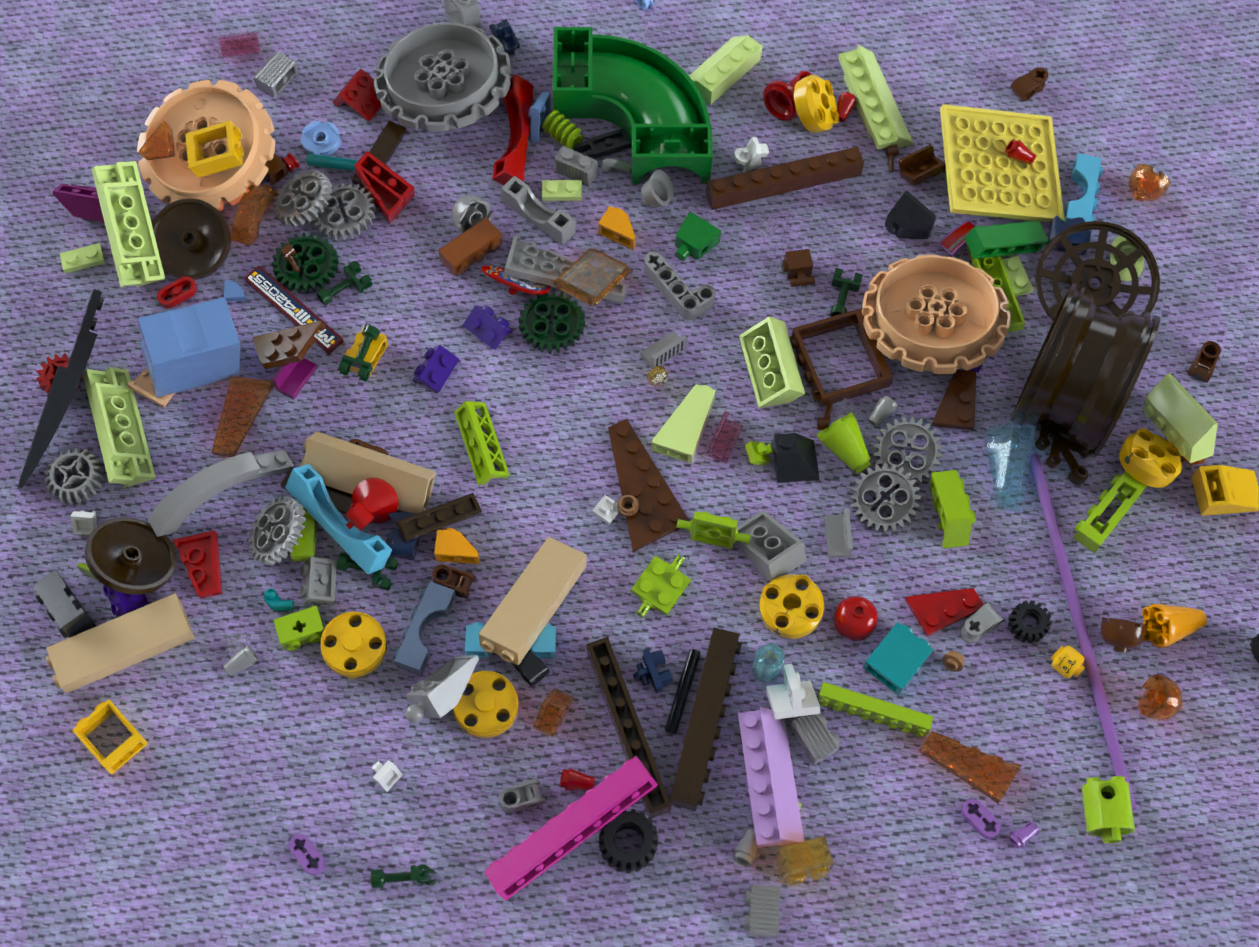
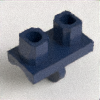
(505, 34)
(657, 679)

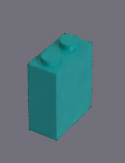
(898, 658)

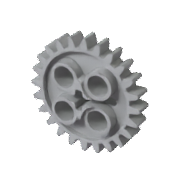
(302, 198)
(358, 207)
(910, 432)
(899, 511)
(277, 530)

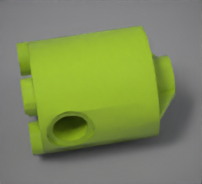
(1111, 816)

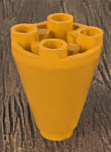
(1171, 623)

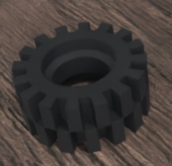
(1029, 634)

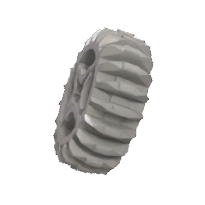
(74, 486)

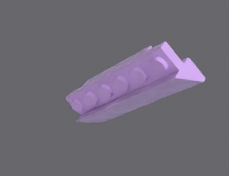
(770, 779)

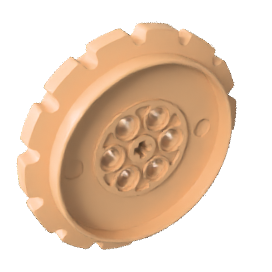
(199, 108)
(936, 314)

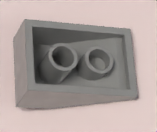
(771, 546)

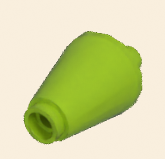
(846, 443)

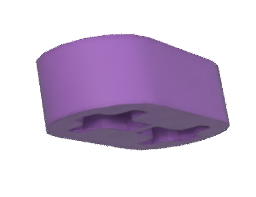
(984, 815)
(302, 858)

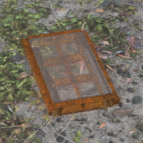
(592, 277)

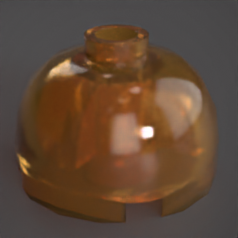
(1147, 184)
(1161, 698)

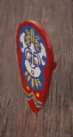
(515, 284)

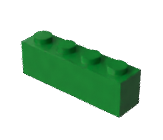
(1006, 239)

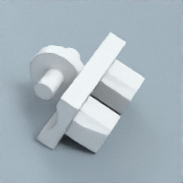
(751, 155)

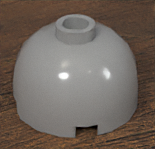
(470, 210)

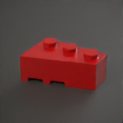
(385, 186)

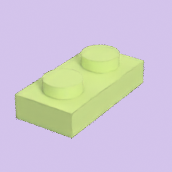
(561, 190)
(82, 258)
(1017, 276)

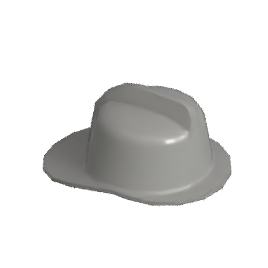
(657, 190)

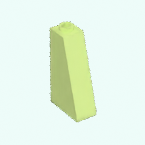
(685, 427)

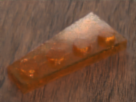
(239, 412)

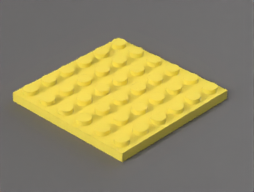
(984, 177)

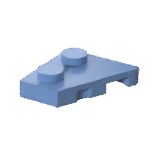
(538, 114)

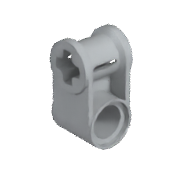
(982, 622)
(523, 796)

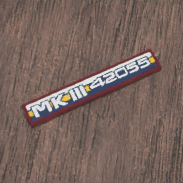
(291, 307)

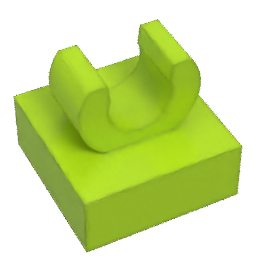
(759, 453)

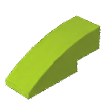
(307, 543)

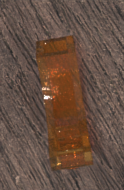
(250, 211)

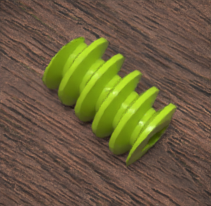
(562, 130)

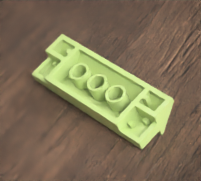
(874, 99)
(128, 224)
(118, 426)

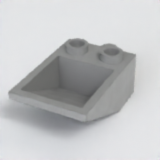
(441, 689)

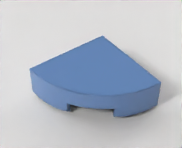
(233, 291)

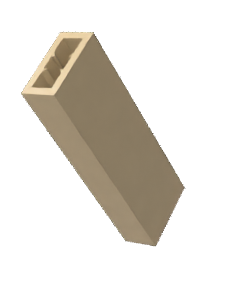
(347, 464)
(532, 601)
(119, 643)

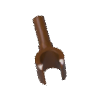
(891, 152)
(288, 251)
(823, 423)

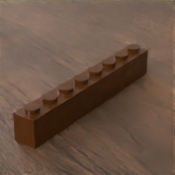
(784, 178)

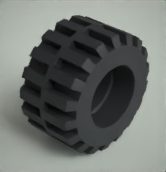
(636, 859)

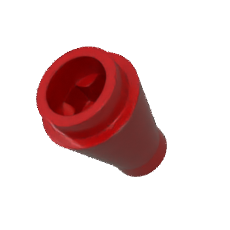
(845, 105)
(1018, 151)
(575, 780)

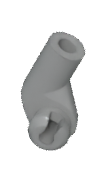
(610, 163)

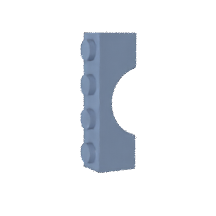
(435, 603)

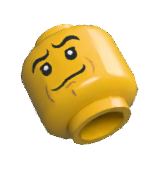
(1067, 661)

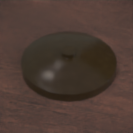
(191, 238)
(130, 556)

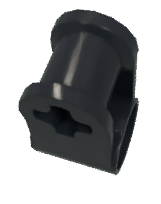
(531, 669)

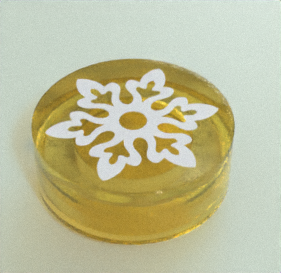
(657, 375)

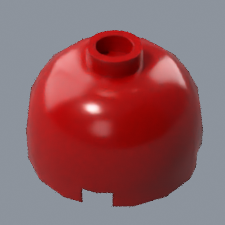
(855, 618)

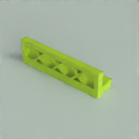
(476, 442)

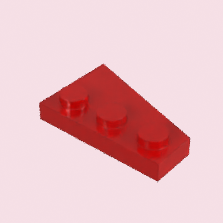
(202, 562)
(943, 609)

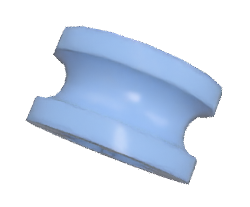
(644, 3)

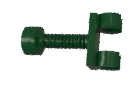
(350, 271)
(845, 285)
(370, 333)
(345, 562)
(417, 876)

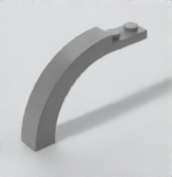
(214, 479)

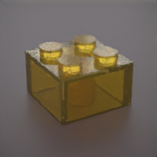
(804, 860)

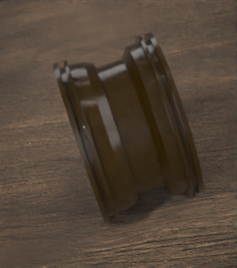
(1086, 369)

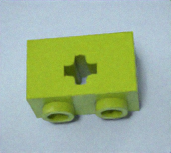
(288, 628)

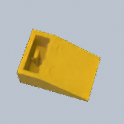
(1225, 490)

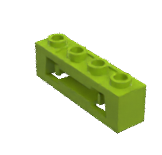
(1088, 534)

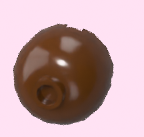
(1122, 633)

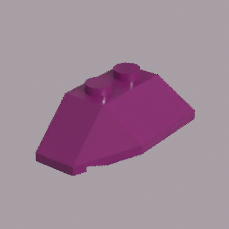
(80, 201)

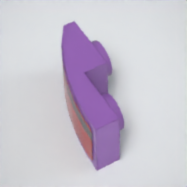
(955, 240)

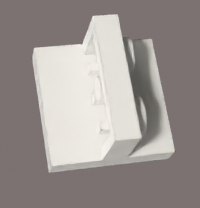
(793, 696)

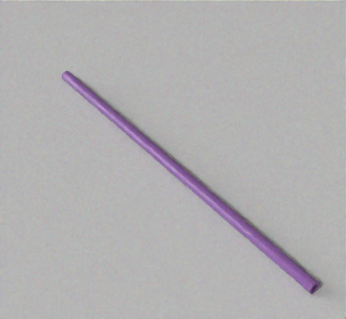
(1079, 622)

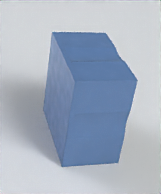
(190, 346)

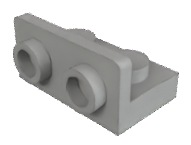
(318, 581)

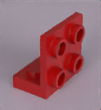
(360, 95)

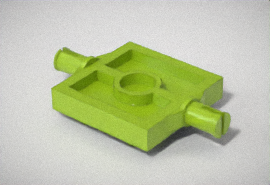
(713, 530)
(660, 585)

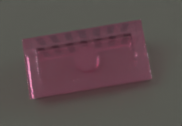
(239, 44)
(724, 439)

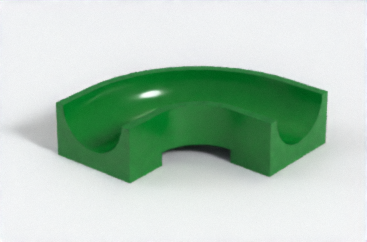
(636, 92)

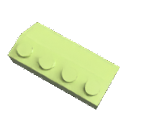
(726, 67)
(771, 363)
(1181, 419)

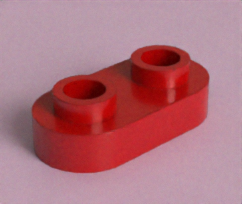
(176, 291)

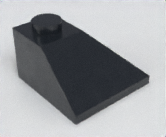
(910, 219)
(794, 458)

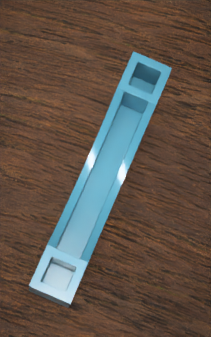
(365, 549)

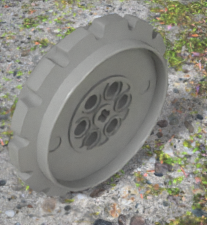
(442, 77)

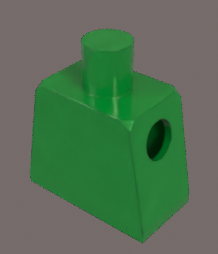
(695, 237)

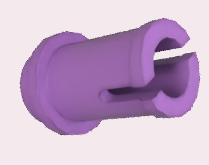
(1024, 834)

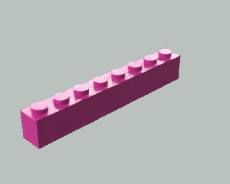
(570, 828)

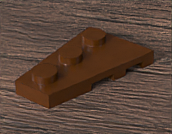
(958, 403)

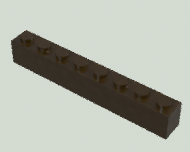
(704, 720)
(626, 721)

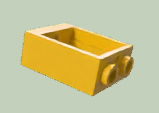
(231, 159)
(124, 751)

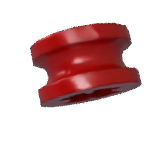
(290, 162)

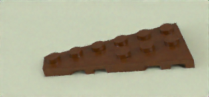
(641, 478)

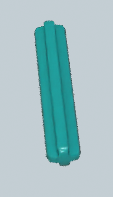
(330, 162)

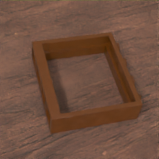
(831, 324)

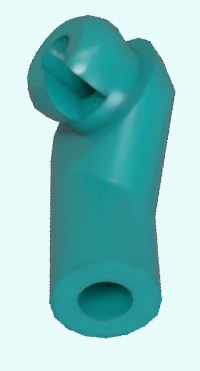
(275, 601)

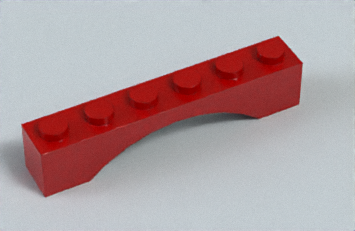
(517, 102)

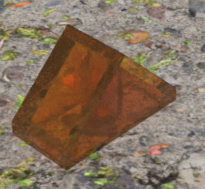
(159, 144)
(553, 712)

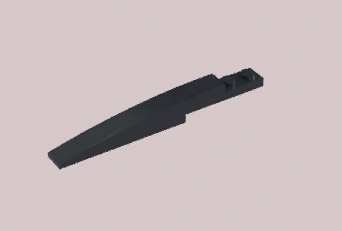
(63, 388)

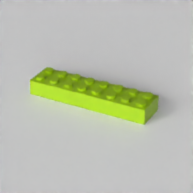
(994, 267)
(875, 709)

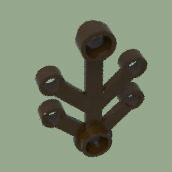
(1078, 474)

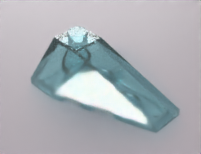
(1009, 456)

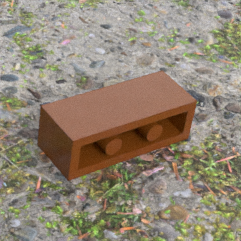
(470, 246)

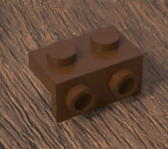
(920, 165)

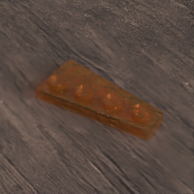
(980, 770)

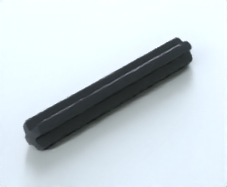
(682, 691)

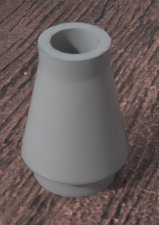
(884, 409)
(241, 660)
(746, 850)

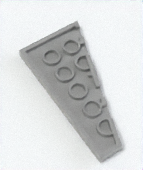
(544, 267)

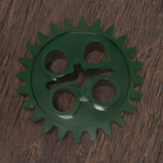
(323, 265)
(532, 321)

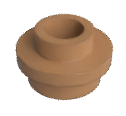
(628, 499)
(953, 661)

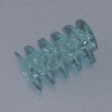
(768, 662)

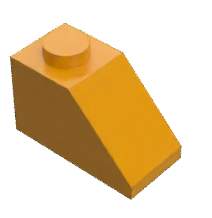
(617, 227)
(454, 548)

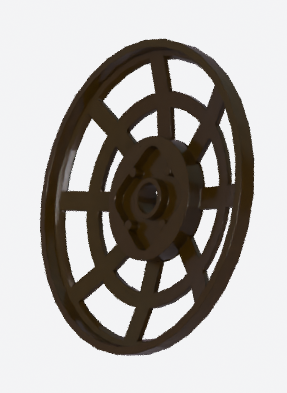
(1099, 269)

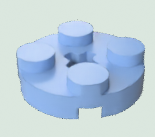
(317, 129)

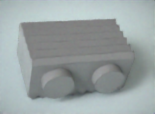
(275, 74)
(576, 165)
(815, 737)
(763, 911)

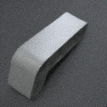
(676, 284)

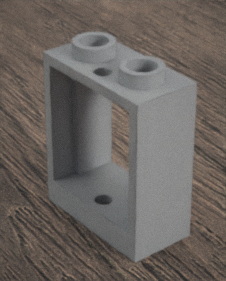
(463, 12)

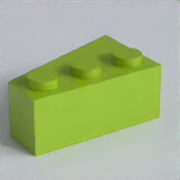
(952, 507)

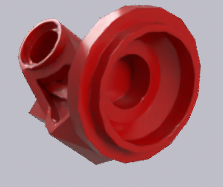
(780, 98)
(371, 503)

